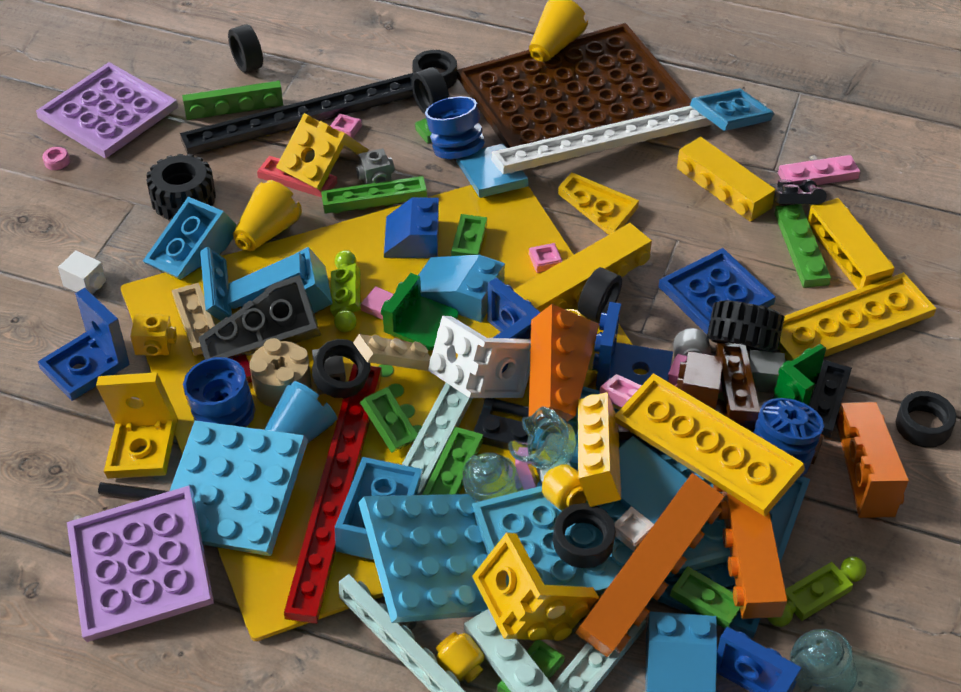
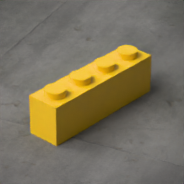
(725, 179)
(849, 243)
(598, 450)

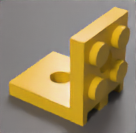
(327, 147)
(138, 423)
(528, 606)

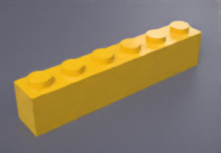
(565, 281)

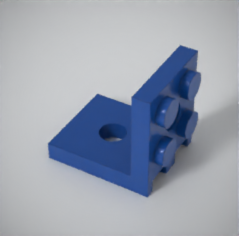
(509, 312)
(98, 349)
(625, 358)
(753, 664)

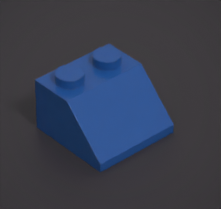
(413, 229)

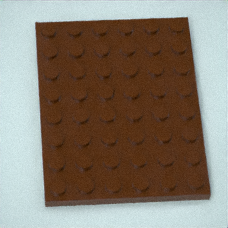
(584, 86)

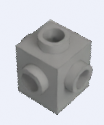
(374, 167)

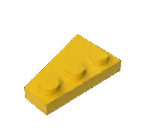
(597, 202)

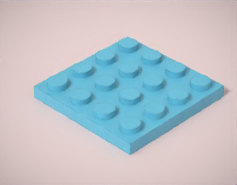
(240, 483)
(426, 554)

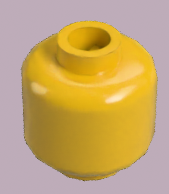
(563, 487)
(460, 656)

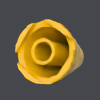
(558, 26)
(266, 215)

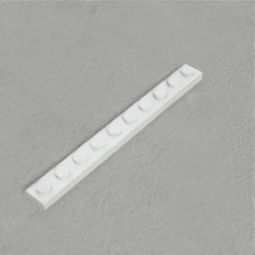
(598, 139)

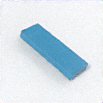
(215, 284)
(254, 284)

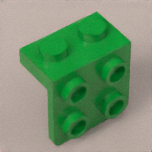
(412, 315)
(800, 375)

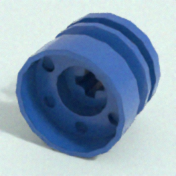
(455, 127)
(219, 392)
(791, 428)

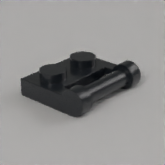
(802, 193)
(499, 430)

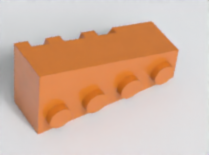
(559, 360)
(871, 460)

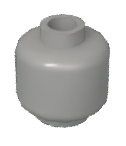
(692, 341)

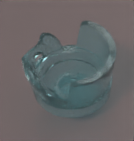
(549, 441)
(490, 476)
(824, 665)

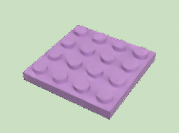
(107, 109)
(138, 564)

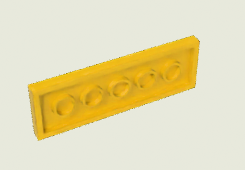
(855, 317)
(710, 444)

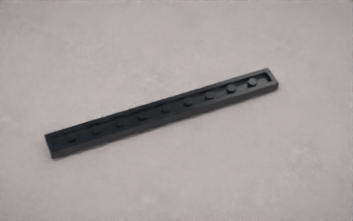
(289, 116)

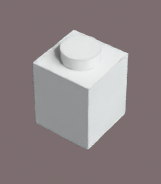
(82, 272)

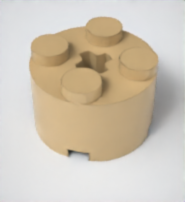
(276, 367)

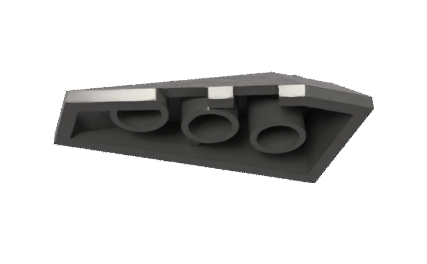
(277, 313)

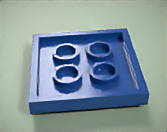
(713, 280)

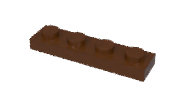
(738, 382)

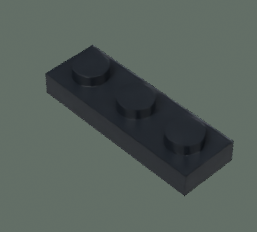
(829, 393)

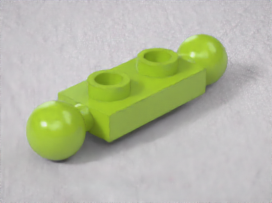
(345, 291)
(820, 589)

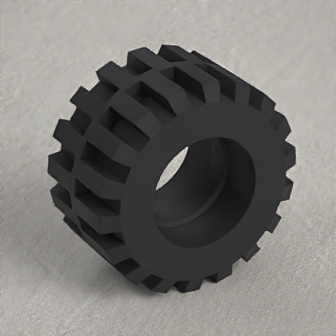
(179, 178)
(746, 325)

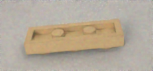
(192, 311)
(393, 352)

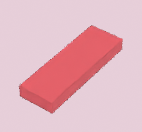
(269, 172)

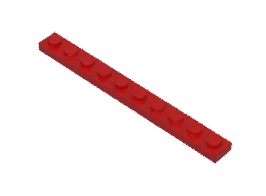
(337, 477)

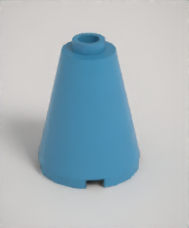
(301, 413)

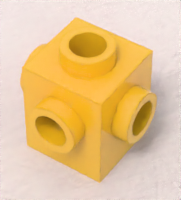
(152, 335)

